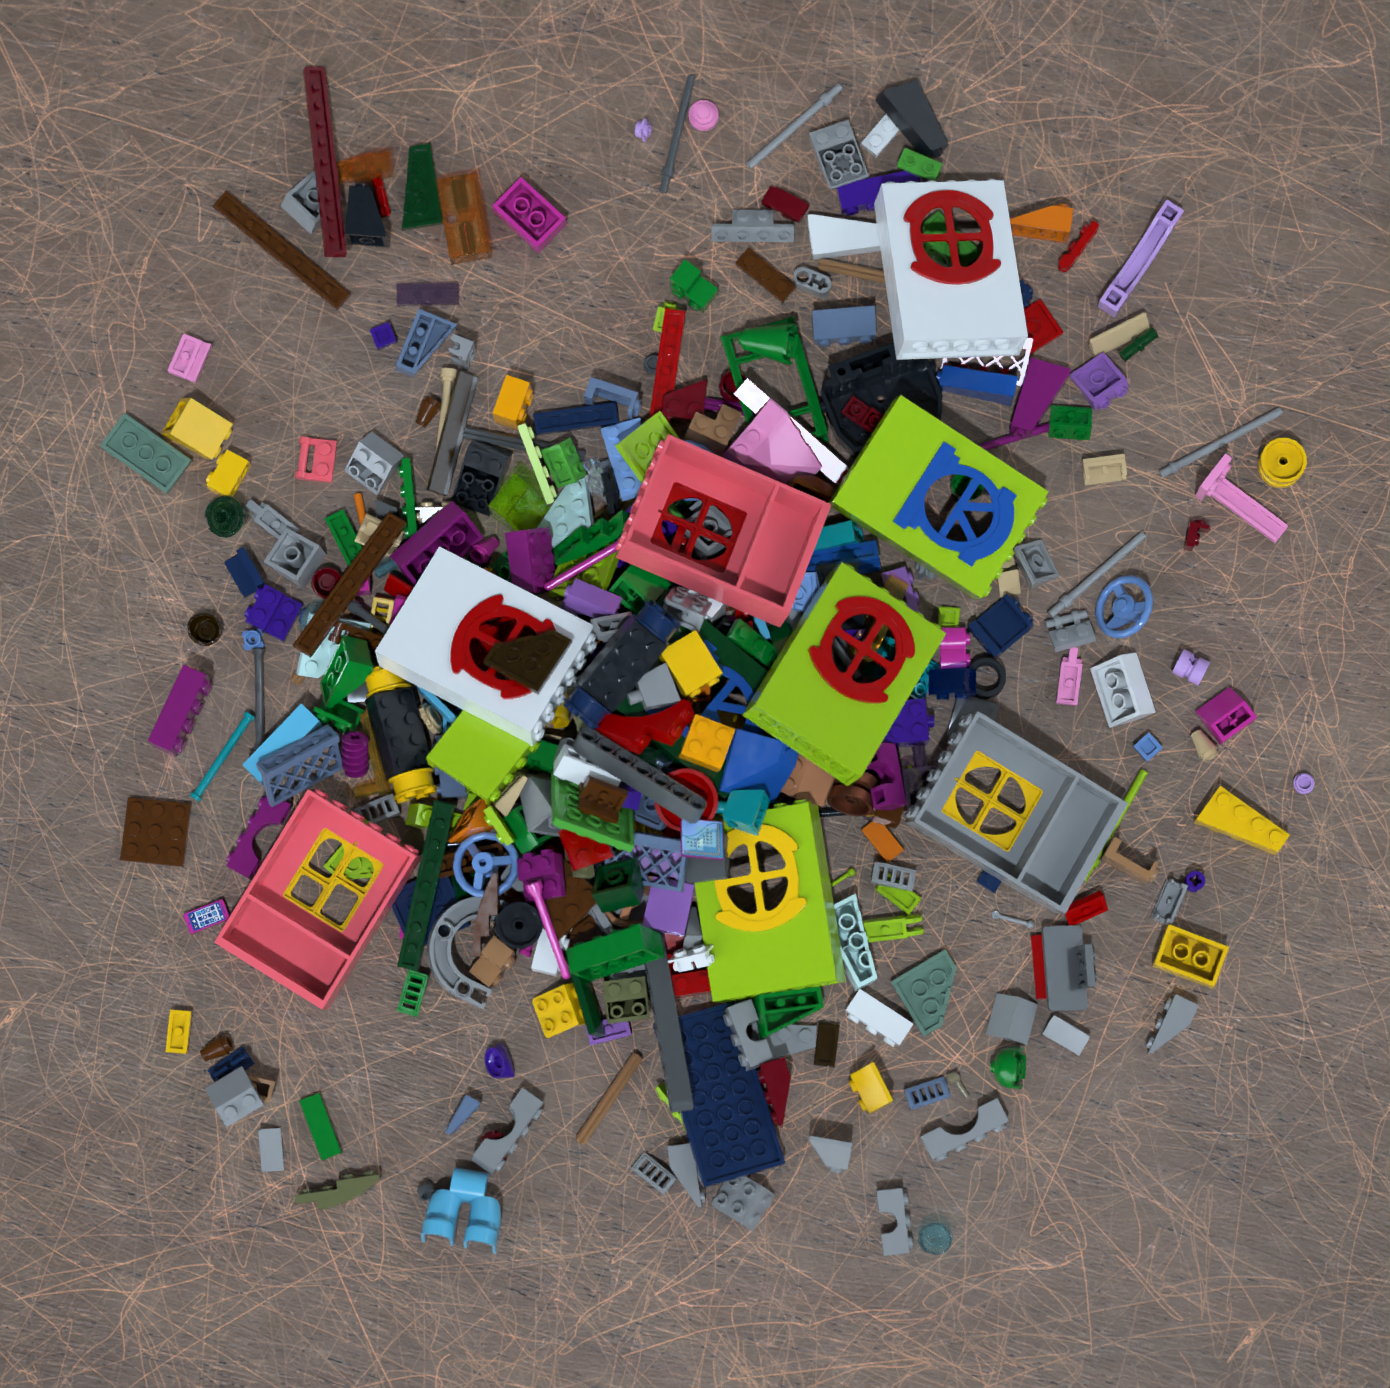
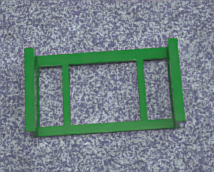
(813, 404)

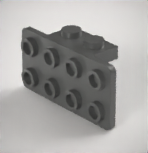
(1067, 968)

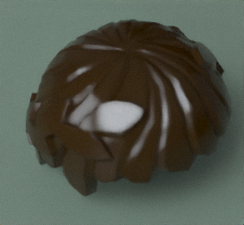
(204, 629)

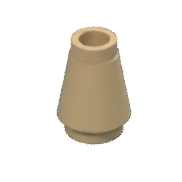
(1204, 746)

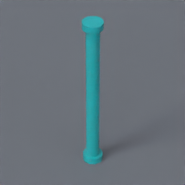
(222, 756)

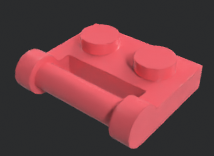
(322, 462)

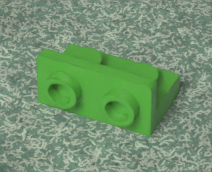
(919, 165)
(563, 463)

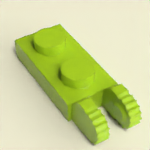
(891, 928)

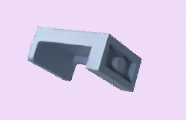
(613, 393)

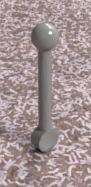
(995, 915)

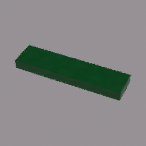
(588, 1006)

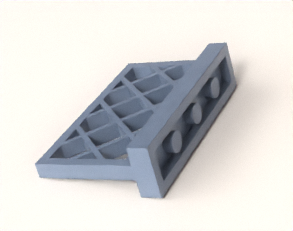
(296, 754)
(662, 843)

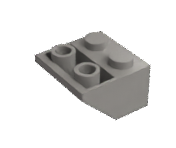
(373, 462)

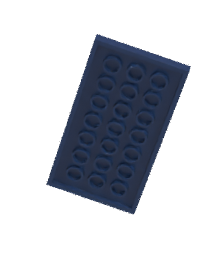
(730, 1118)

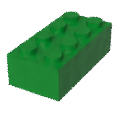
(615, 952)

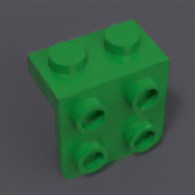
(343, 716)

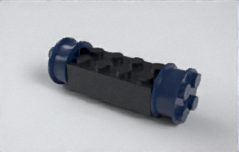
(621, 664)

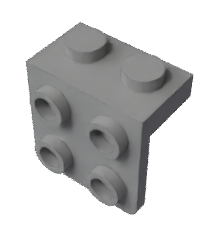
(743, 1201)

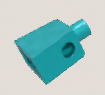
(744, 810)

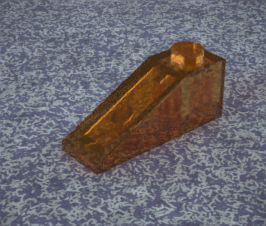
(365, 167)

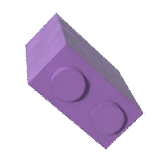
(668, 909)

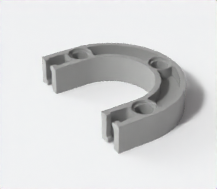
(440, 949)

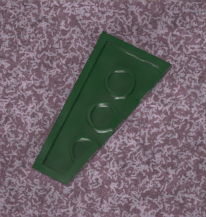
(421, 193)

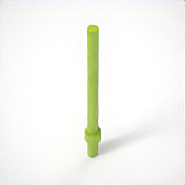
(1128, 798)

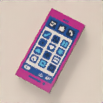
(206, 916)

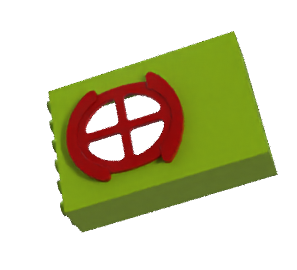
(824, 710)

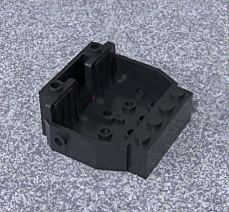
(894, 377)

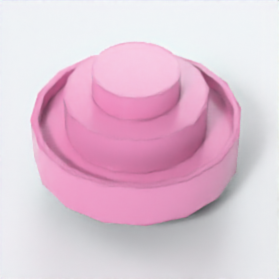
(703, 115)

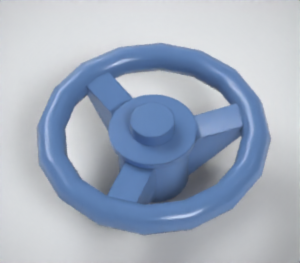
(1124, 607)
(484, 864)

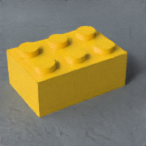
(1190, 956)

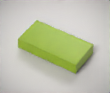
(902, 899)

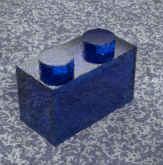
(952, 683)

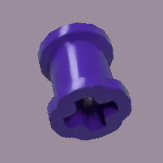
(1200, 878)

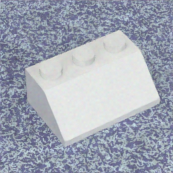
(1122, 689)

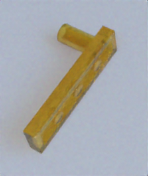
(380, 785)

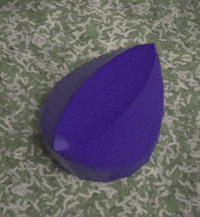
(498, 1062)

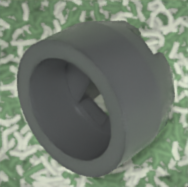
(425, 1191)

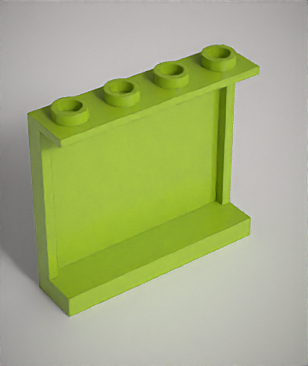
(480, 756)

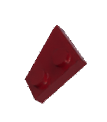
(685, 401)

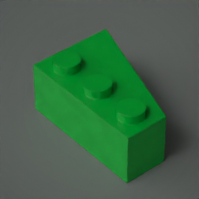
(785, 1008)

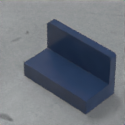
(244, 573)

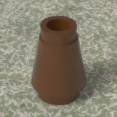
(427, 411)
(217, 1048)

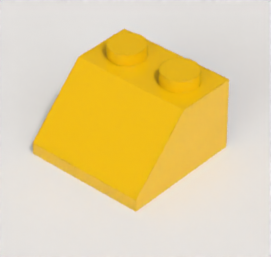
(870, 1088)

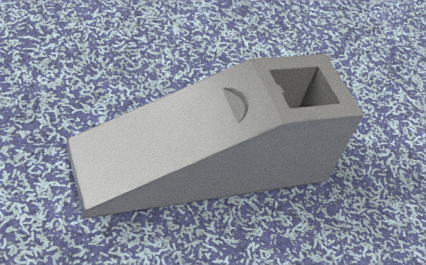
(1177, 1018)
(685, 1170)

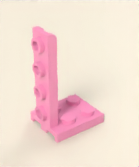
(1239, 502)

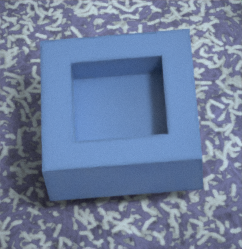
(1147, 747)

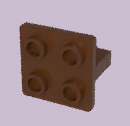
(601, 799)

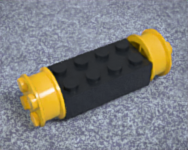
(399, 735)

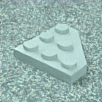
(569, 512)
(318, 663)

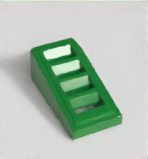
(413, 974)

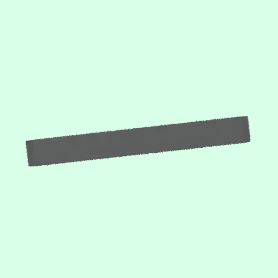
(668, 1034)

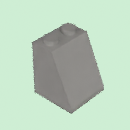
(538, 806)

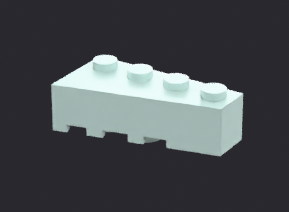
(854, 945)

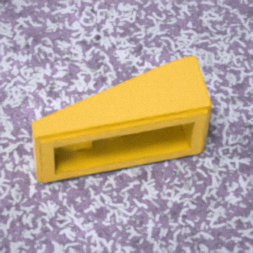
(383, 600)

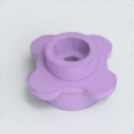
(643, 129)

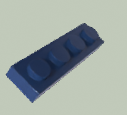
(575, 419)

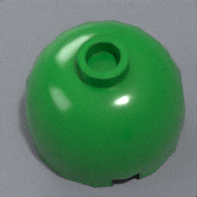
(1009, 1067)

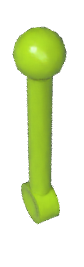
(851, 872)

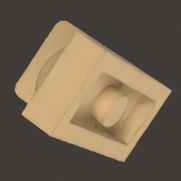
(1009, 581)

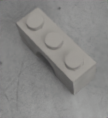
(751, 1053)
(893, 1202)

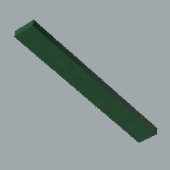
(426, 885)

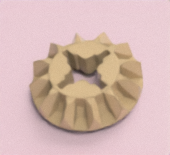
(431, 718)

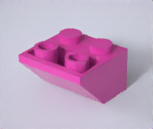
(1226, 715)

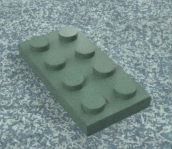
(145, 453)

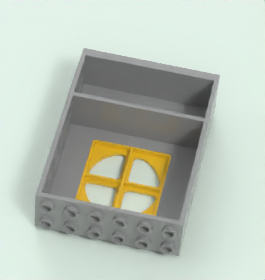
(1054, 836)

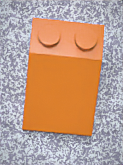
(1044, 224)

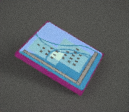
(702, 839)

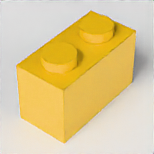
(228, 474)

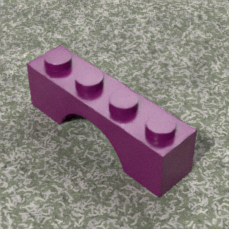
(244, 859)

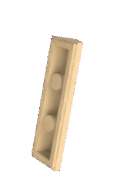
(1119, 334)

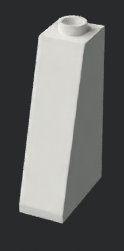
(841, 237)

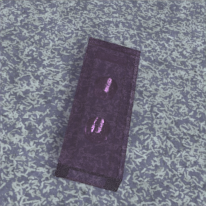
(428, 294)

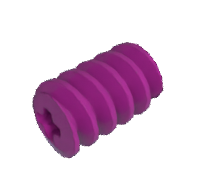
(355, 754)

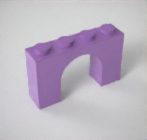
(590, 601)

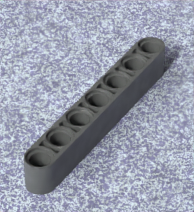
(639, 775)

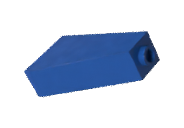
(978, 384)

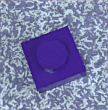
(383, 336)

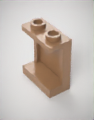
(1128, 867)

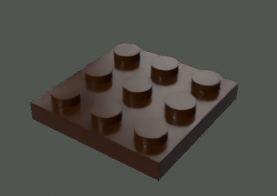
(155, 832)

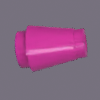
(482, 551)

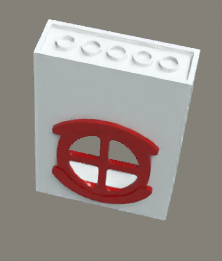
(956, 307)
(434, 634)

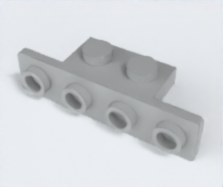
(752, 227)

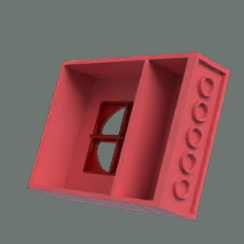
(769, 522)

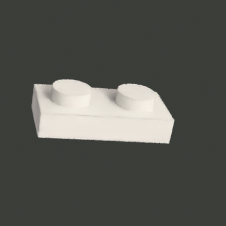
(880, 136)

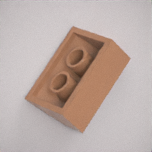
(808, 782)

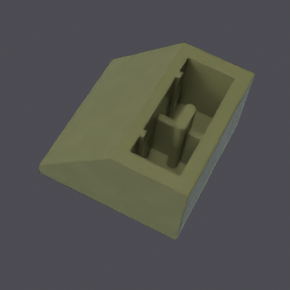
(626, 1000)

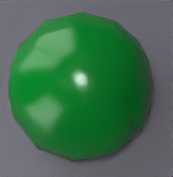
(959, 484)

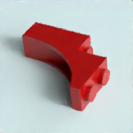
(636, 732)

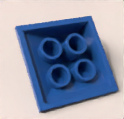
(757, 764)

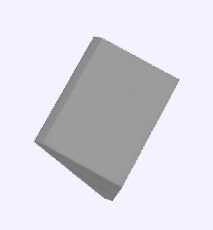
(1035, 564)
(1011, 1018)

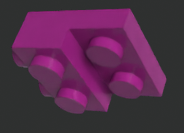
(543, 867)

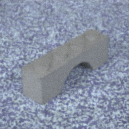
(989, 1118)
(491, 1153)

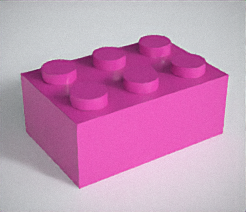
(529, 215)

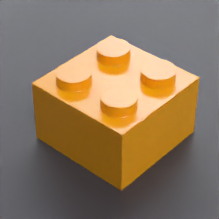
(512, 402)
(706, 743)

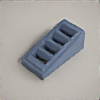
(910, 1099)
(464, 1111)

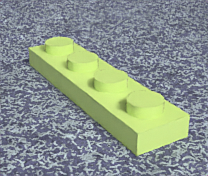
(540, 471)

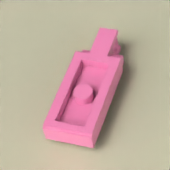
(1069, 679)

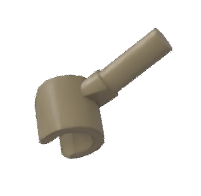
(954, 1077)

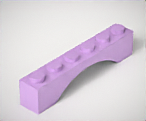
(1141, 258)

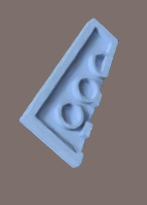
(626, 479)

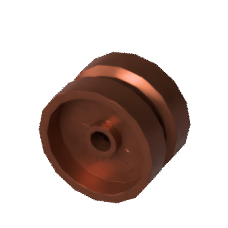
(855, 798)

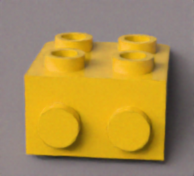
(558, 1010)

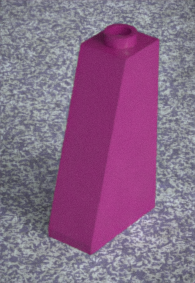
(1038, 392)

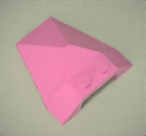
(773, 446)

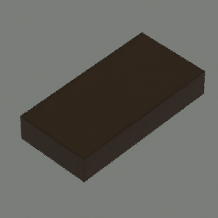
(826, 1045)

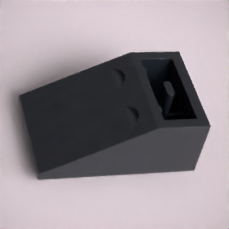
(481, 476)

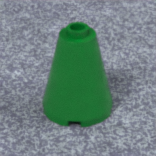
(771, 342)

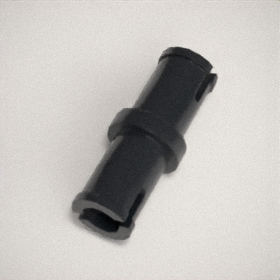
(611, 492)

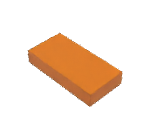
(882, 841)

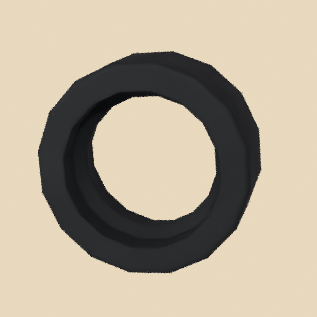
(986, 694)

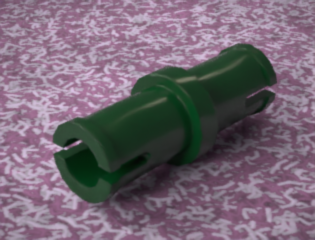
(1138, 344)

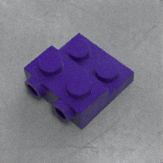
(273, 612)

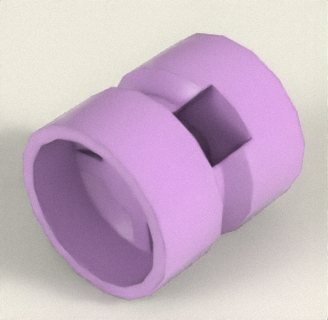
(1191, 667)

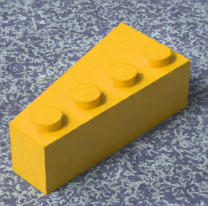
(1239, 821)

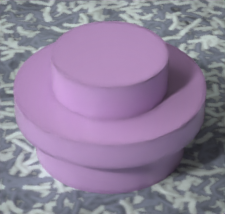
(1303, 783)

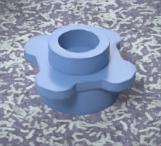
(248, 635)

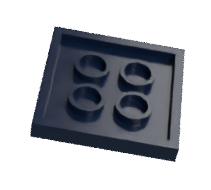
(443, 899)

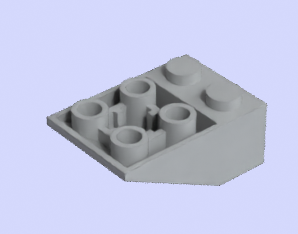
(838, 155)

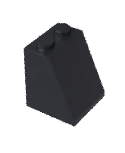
(363, 219)

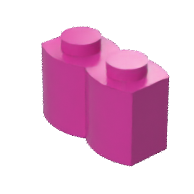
(953, 648)

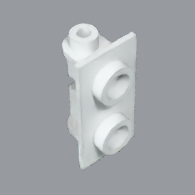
(699, 954)

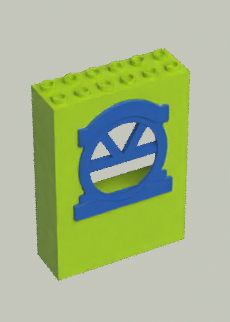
(889, 489)

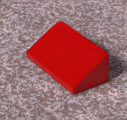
(397, 586)

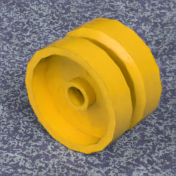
(1293, 460)

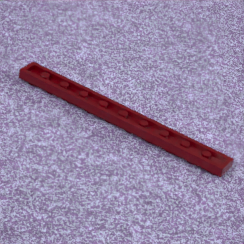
(324, 162)

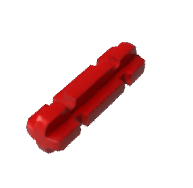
(381, 197)

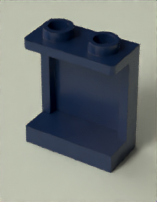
(1001, 626)

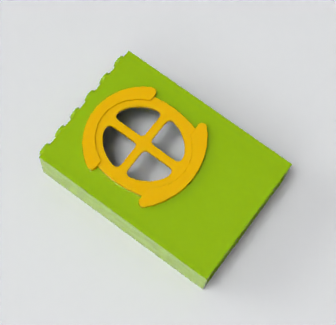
(780, 947)

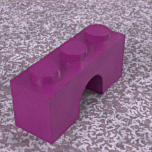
(890, 792)

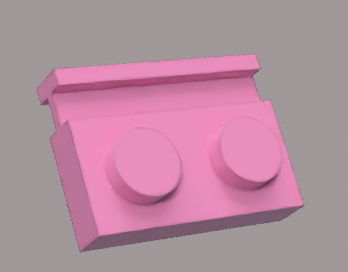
(189, 358)

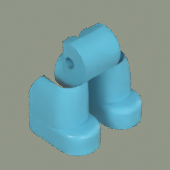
(444, 1209)

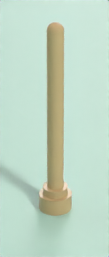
(448, 376)

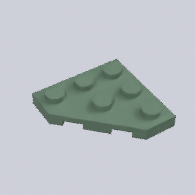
(927, 991)

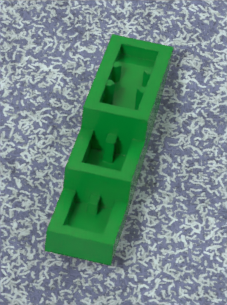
(588, 540)

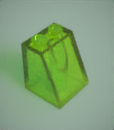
(518, 506)

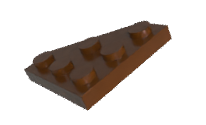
(570, 909)

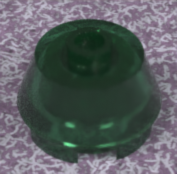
(225, 516)

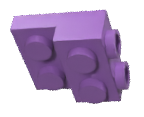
(1100, 381)

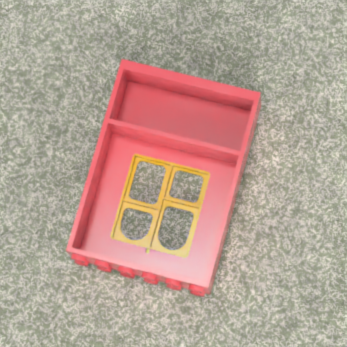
(295, 940)

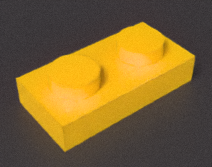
(178, 1031)

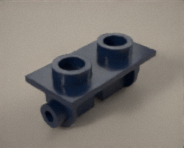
(233, 1061)

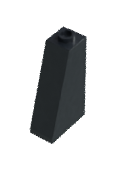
(914, 118)

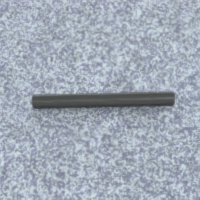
(506, 440)

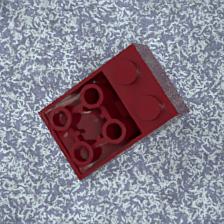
(777, 1082)

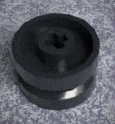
(505, 925)

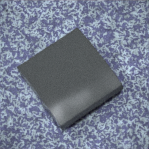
(707, 869)

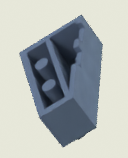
(423, 340)

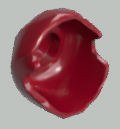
(727, 387)
(324, 581)

